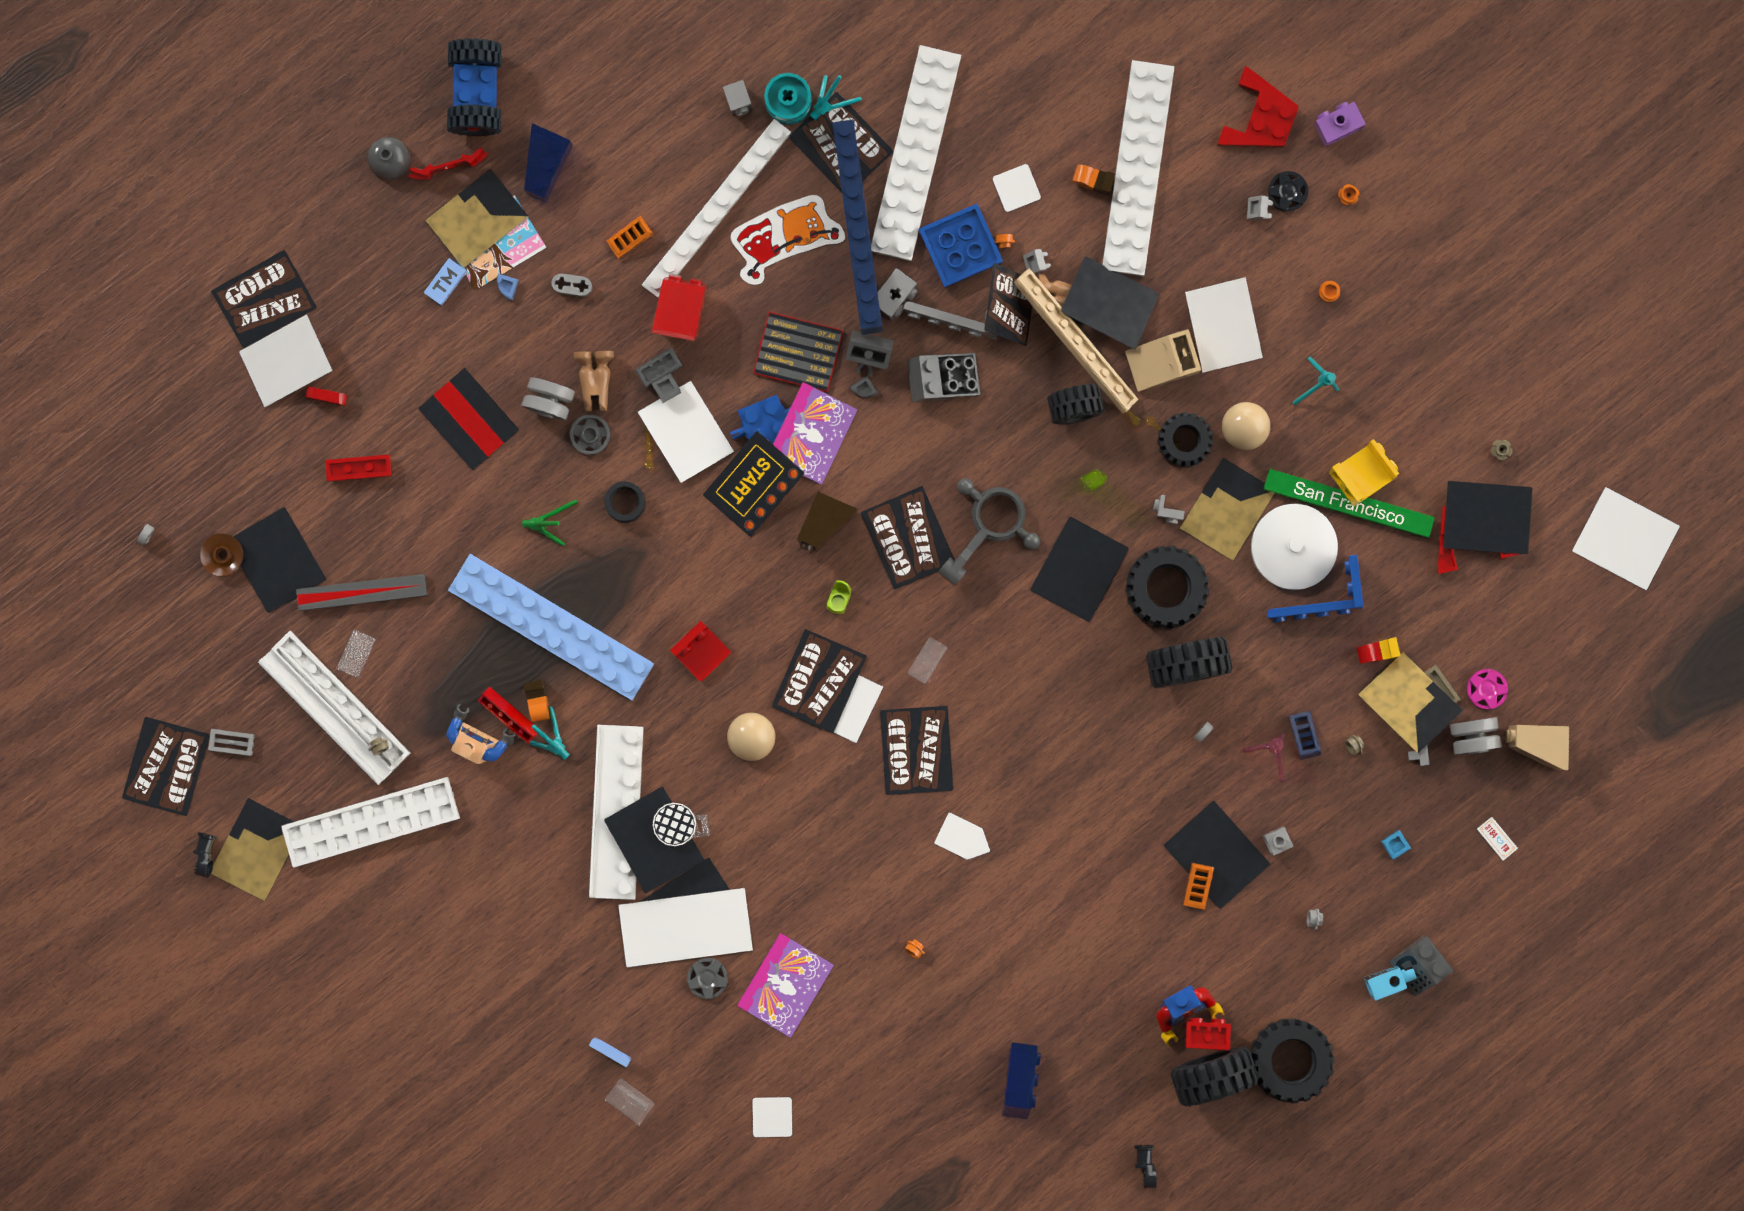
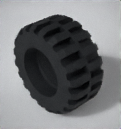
(1196, 587)
(1189, 662)
(1320, 1052)
(1214, 1076)

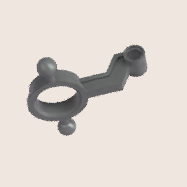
(953, 570)

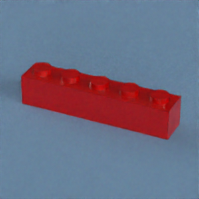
(507, 715)

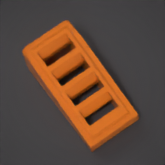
(633, 243)
(1197, 867)

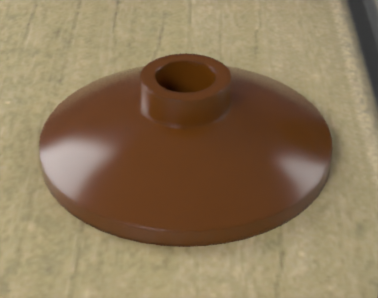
(211, 552)

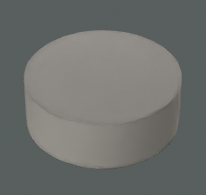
(145, 535)
(1203, 732)

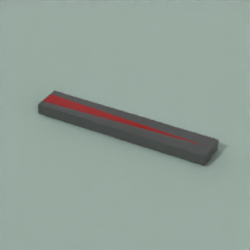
(361, 592)

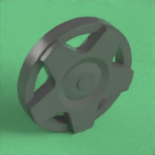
(590, 434)
(707, 978)

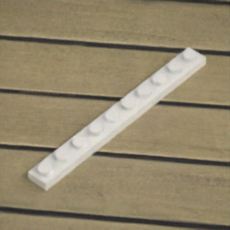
(718, 206)

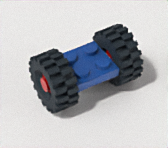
(474, 87)

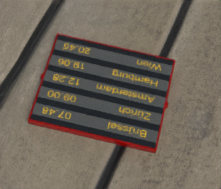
(798, 351)

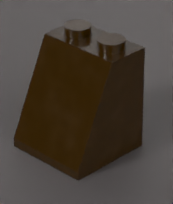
(824, 521)

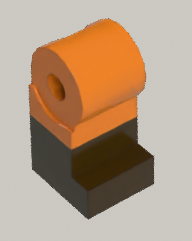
(1094, 179)
(537, 700)

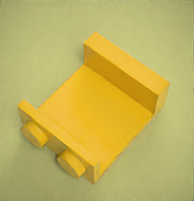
(1364, 473)

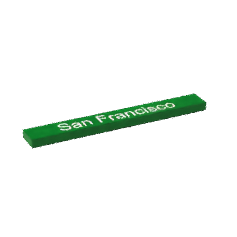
(1335, 500)

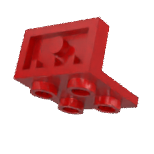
(700, 651)
(1207, 1035)

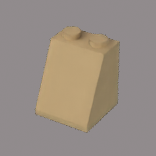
(1541, 743)

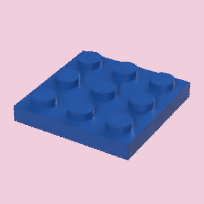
(960, 245)

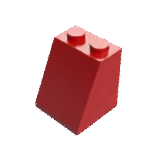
(679, 308)

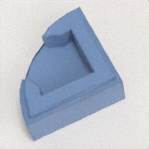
(507, 286)

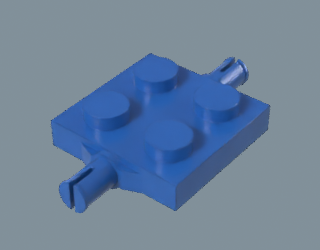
(763, 417)

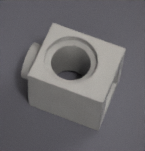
(737, 98)
(1277, 841)

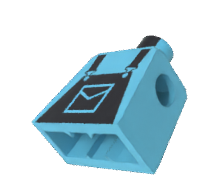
(1379, 985)

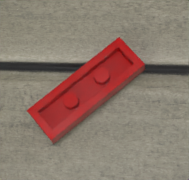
(358, 468)

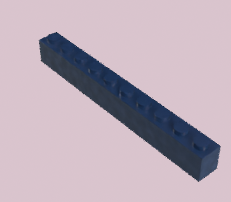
(857, 227)

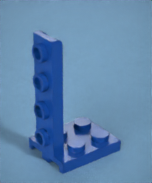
(1323, 609)

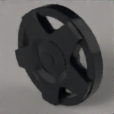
(1288, 191)

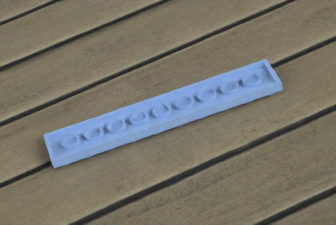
(551, 627)

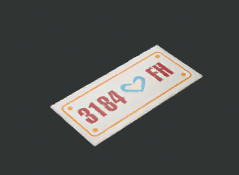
(1497, 838)

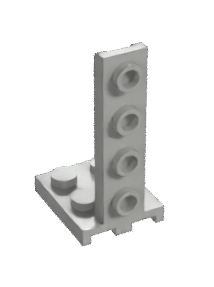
(955, 322)

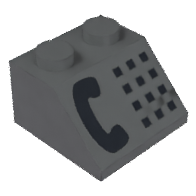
(1427, 964)

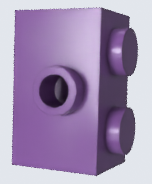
(1339, 123)

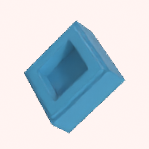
(1395, 844)

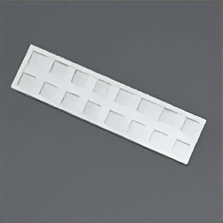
(370, 822)

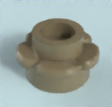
(1495, 450)
(1354, 745)
(378, 746)

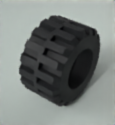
(1075, 404)
(1198, 426)

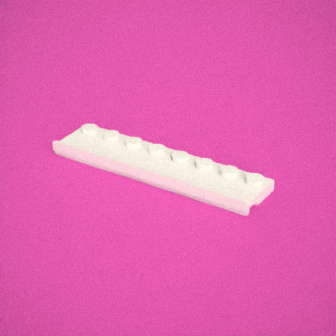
(333, 706)
(615, 787)

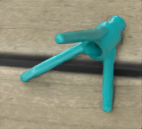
(822, 104)
(1325, 379)
(554, 745)

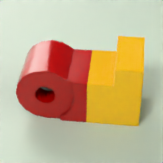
(1378, 651)

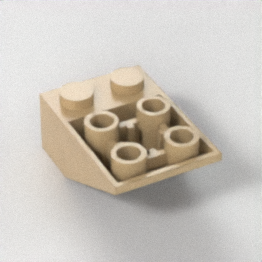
(1163, 360)

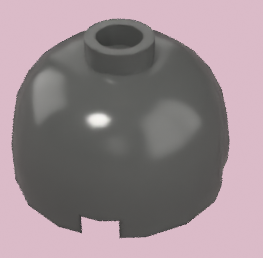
(388, 158)

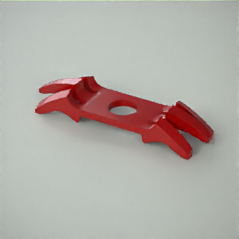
(426, 173)

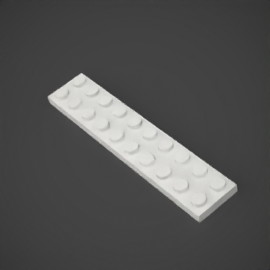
(915, 153)
(1138, 168)

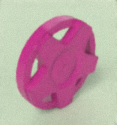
(1487, 689)

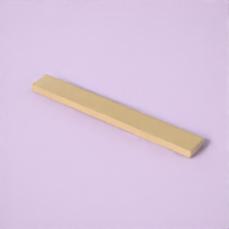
(1075, 341)

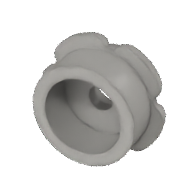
(1314, 918)

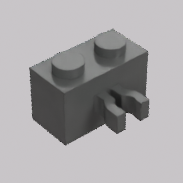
(869, 350)

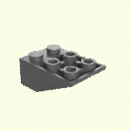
(943, 377)

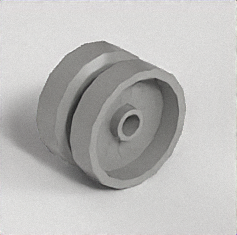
(547, 402)
(1475, 735)

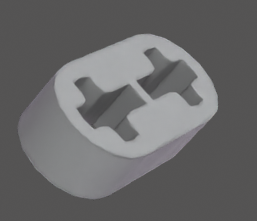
(571, 290)

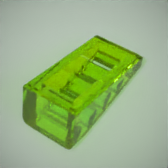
(1093, 480)

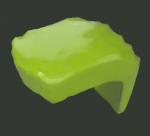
(839, 597)

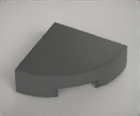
(864, 388)

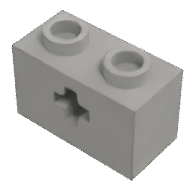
(896, 282)

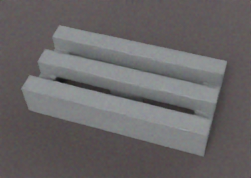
(249, 744)

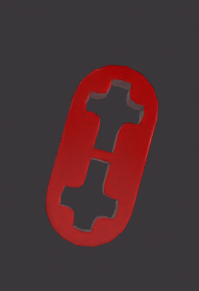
(326, 396)

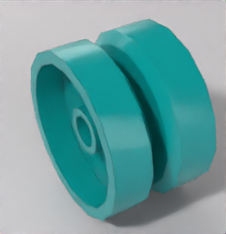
(786, 86)

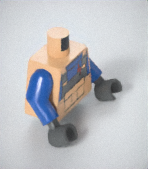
(473, 743)

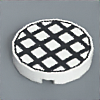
(674, 824)

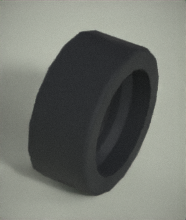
(622, 486)

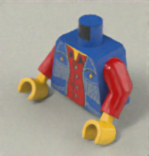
(1182, 1006)

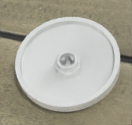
(1294, 546)

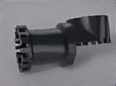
(204, 862)
(1144, 1160)

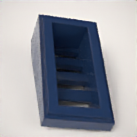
(1316, 751)

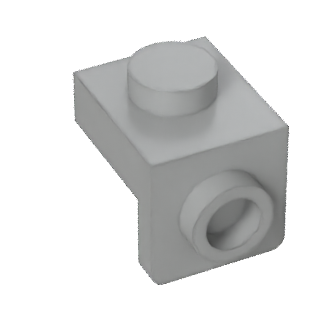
(1170, 515)

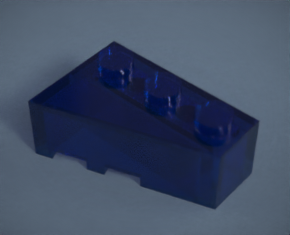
(545, 161)
(1021, 1080)

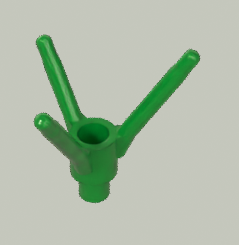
(540, 523)

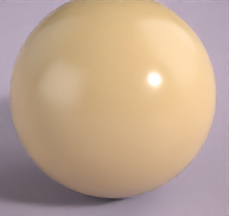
(1246, 426)
(751, 736)

